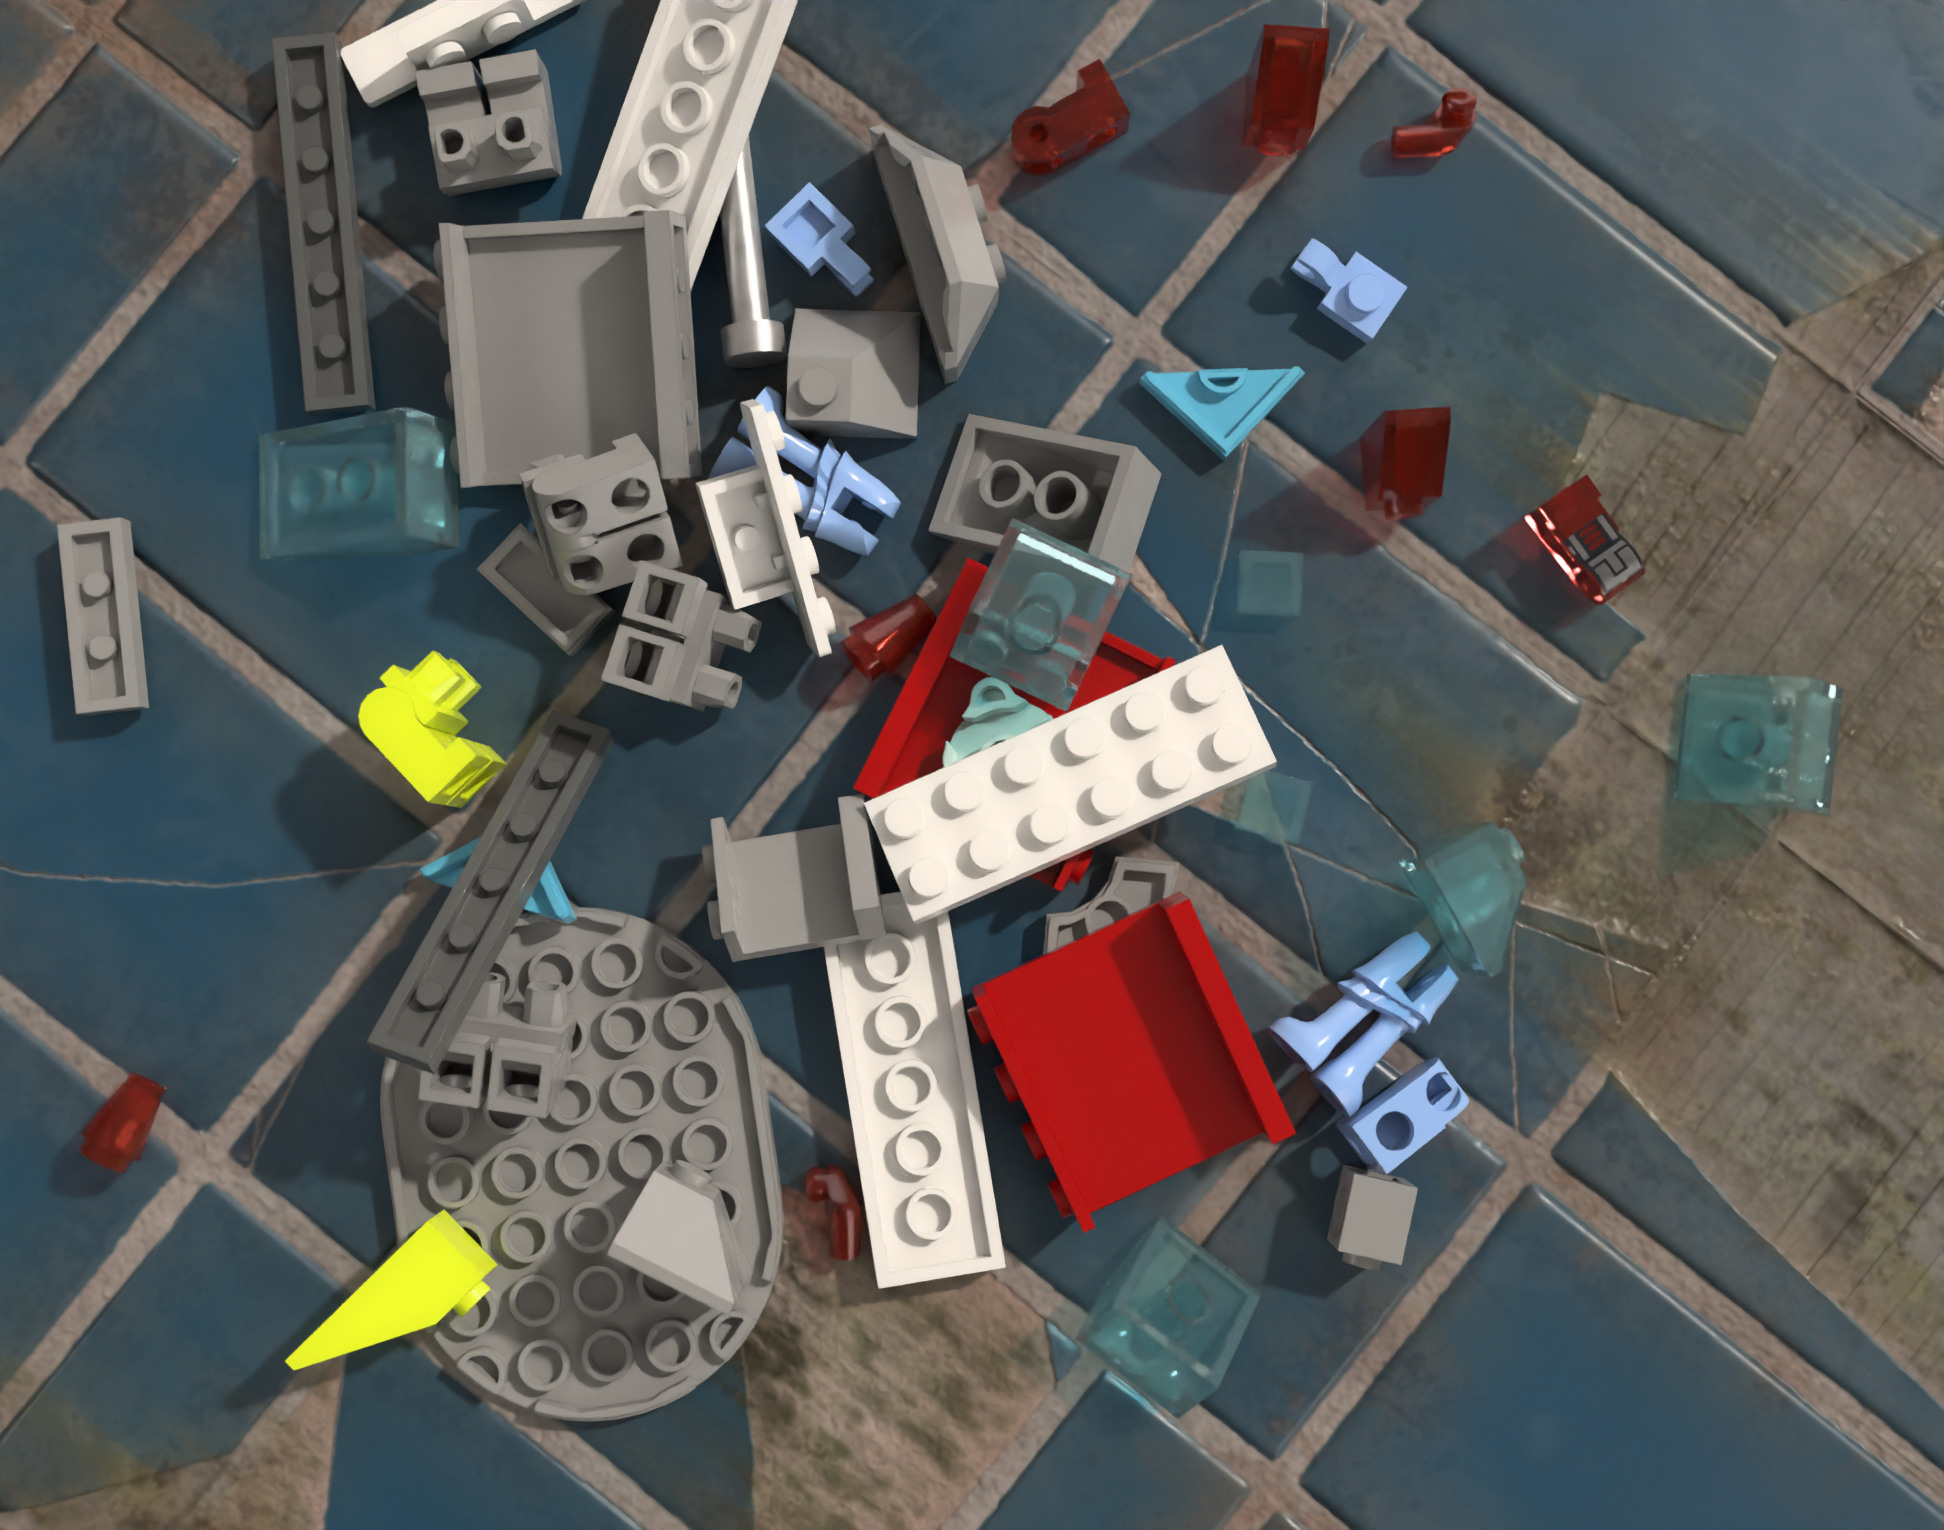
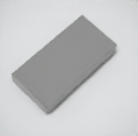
(523, 577)

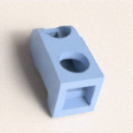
(1404, 1116)

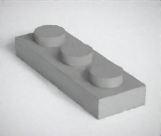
(103, 616)

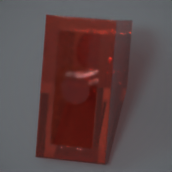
(1284, 88)
(1405, 460)

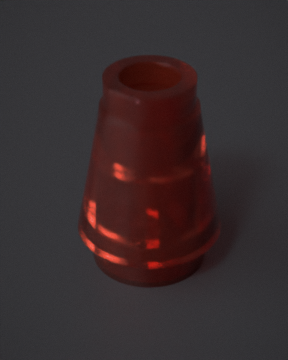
(886, 638)
(123, 1124)

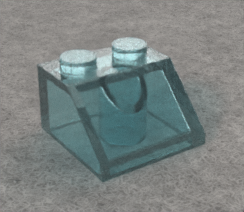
(1040, 614)
(1759, 742)
(1470, 891)
(1170, 1318)

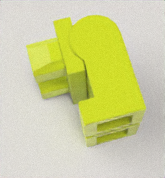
(417, 726)

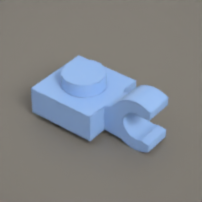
(817, 235)
(1356, 294)

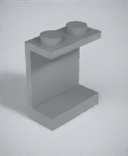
(795, 886)

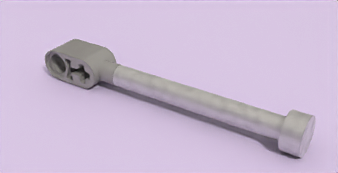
(752, 336)

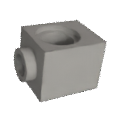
(1371, 1217)

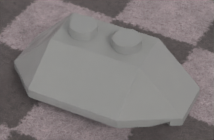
(941, 243)

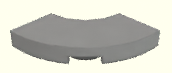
(1129, 888)

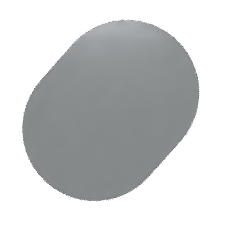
(653, 1077)

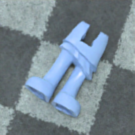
(835, 481)
(1371, 989)

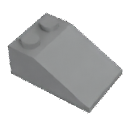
(1052, 480)

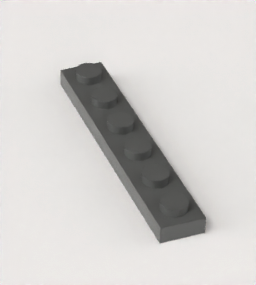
(323, 224)
(490, 893)

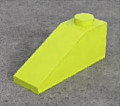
(412, 1290)

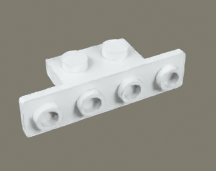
(437, 37)
(758, 535)

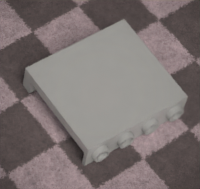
(568, 342)

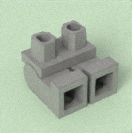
(486, 149)
(600, 516)
(685, 640)
(507, 1052)

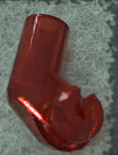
(1443, 130)
(843, 1209)

